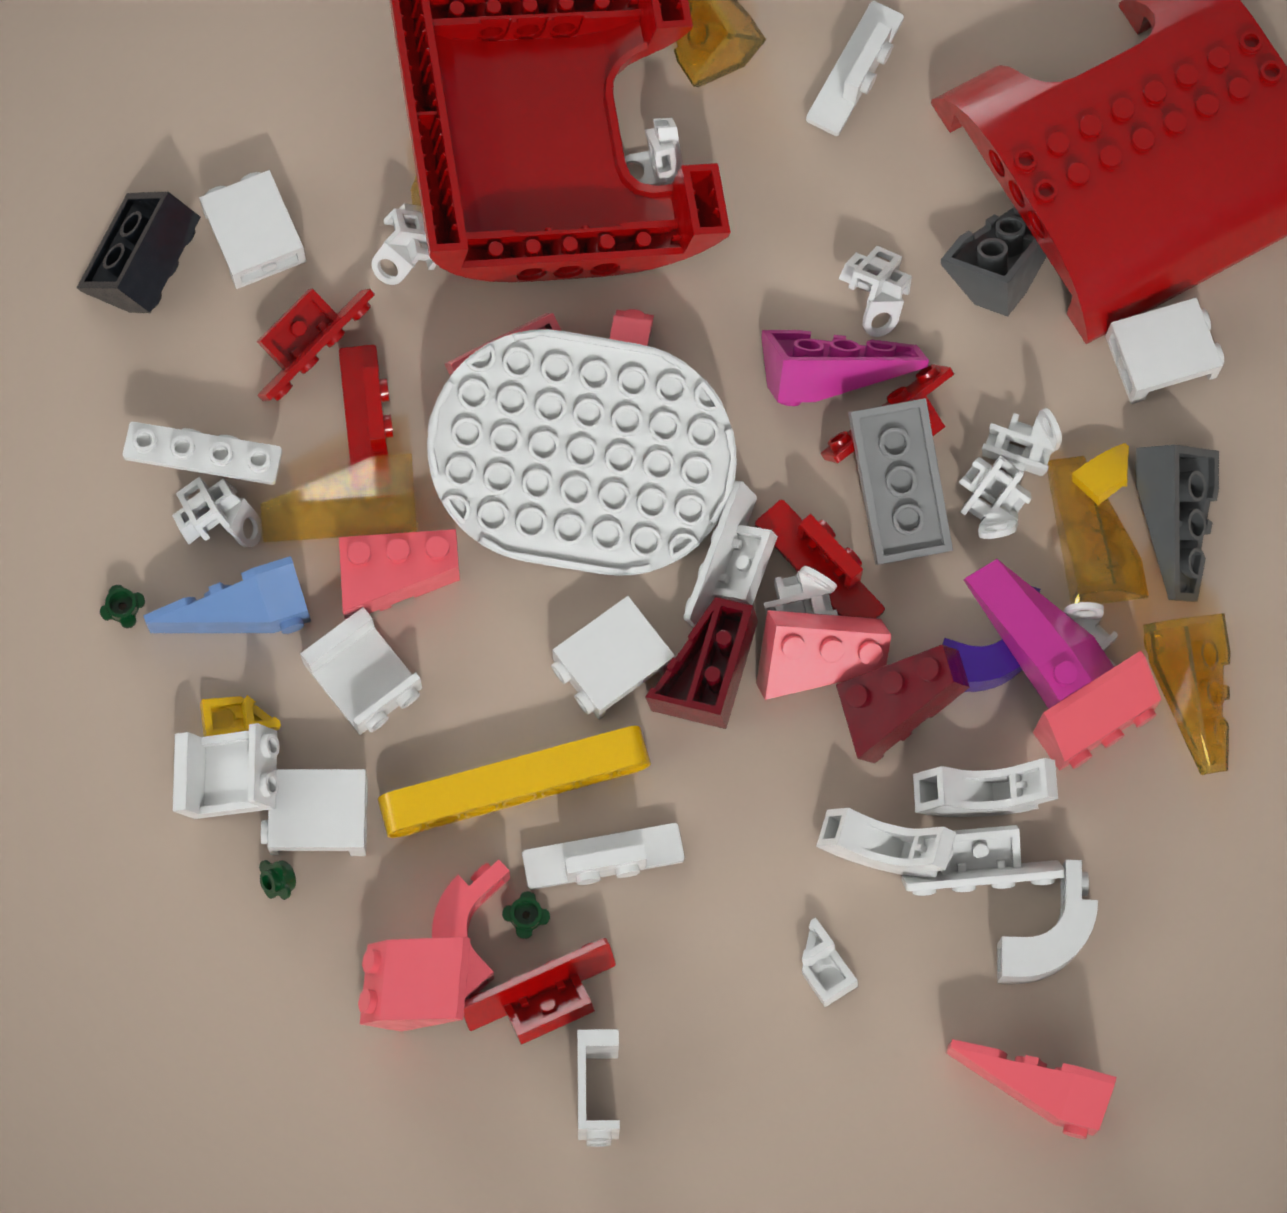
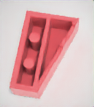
(395, 567)
(818, 651)

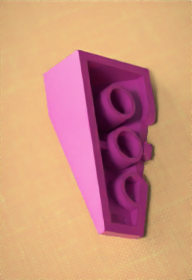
(817, 369)
(1043, 639)

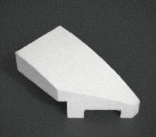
(824, 967)

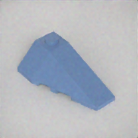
(261, 603)

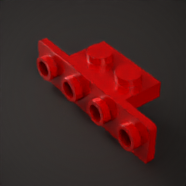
(303, 333)
(927, 381)
(363, 403)
(813, 545)
(543, 996)

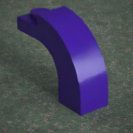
(986, 665)

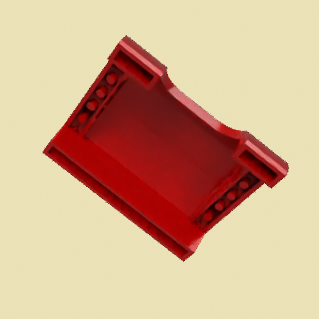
(526, 140)
(1145, 162)

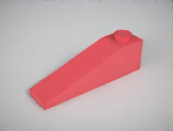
(1063, 1095)

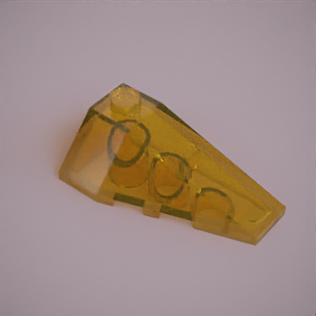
(719, 41)
(354, 501)
(1094, 544)
(1189, 668)

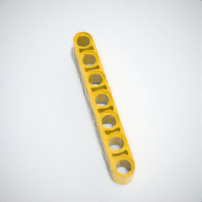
(513, 781)

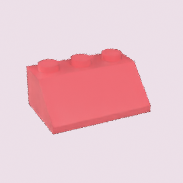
(1099, 713)

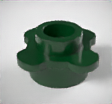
(117, 596)
(277, 879)
(526, 903)

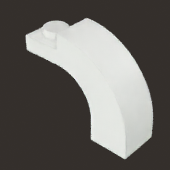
(985, 792)
(885, 845)
(1038, 957)

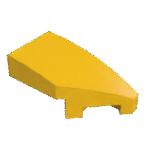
(1104, 473)
(233, 715)

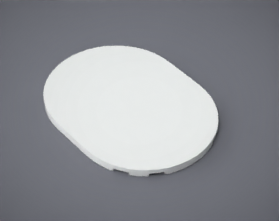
(581, 452)

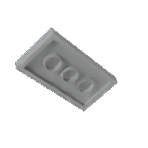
(900, 481)

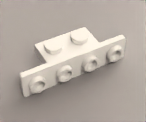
(855, 68)
(202, 452)
(734, 558)
(603, 856)
(986, 858)

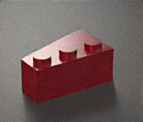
(709, 667)
(899, 697)

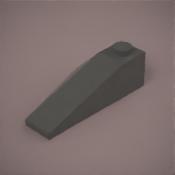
(995, 262)
(1176, 497)

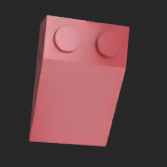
(414, 982)

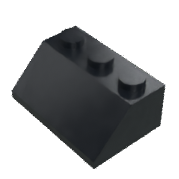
(140, 251)

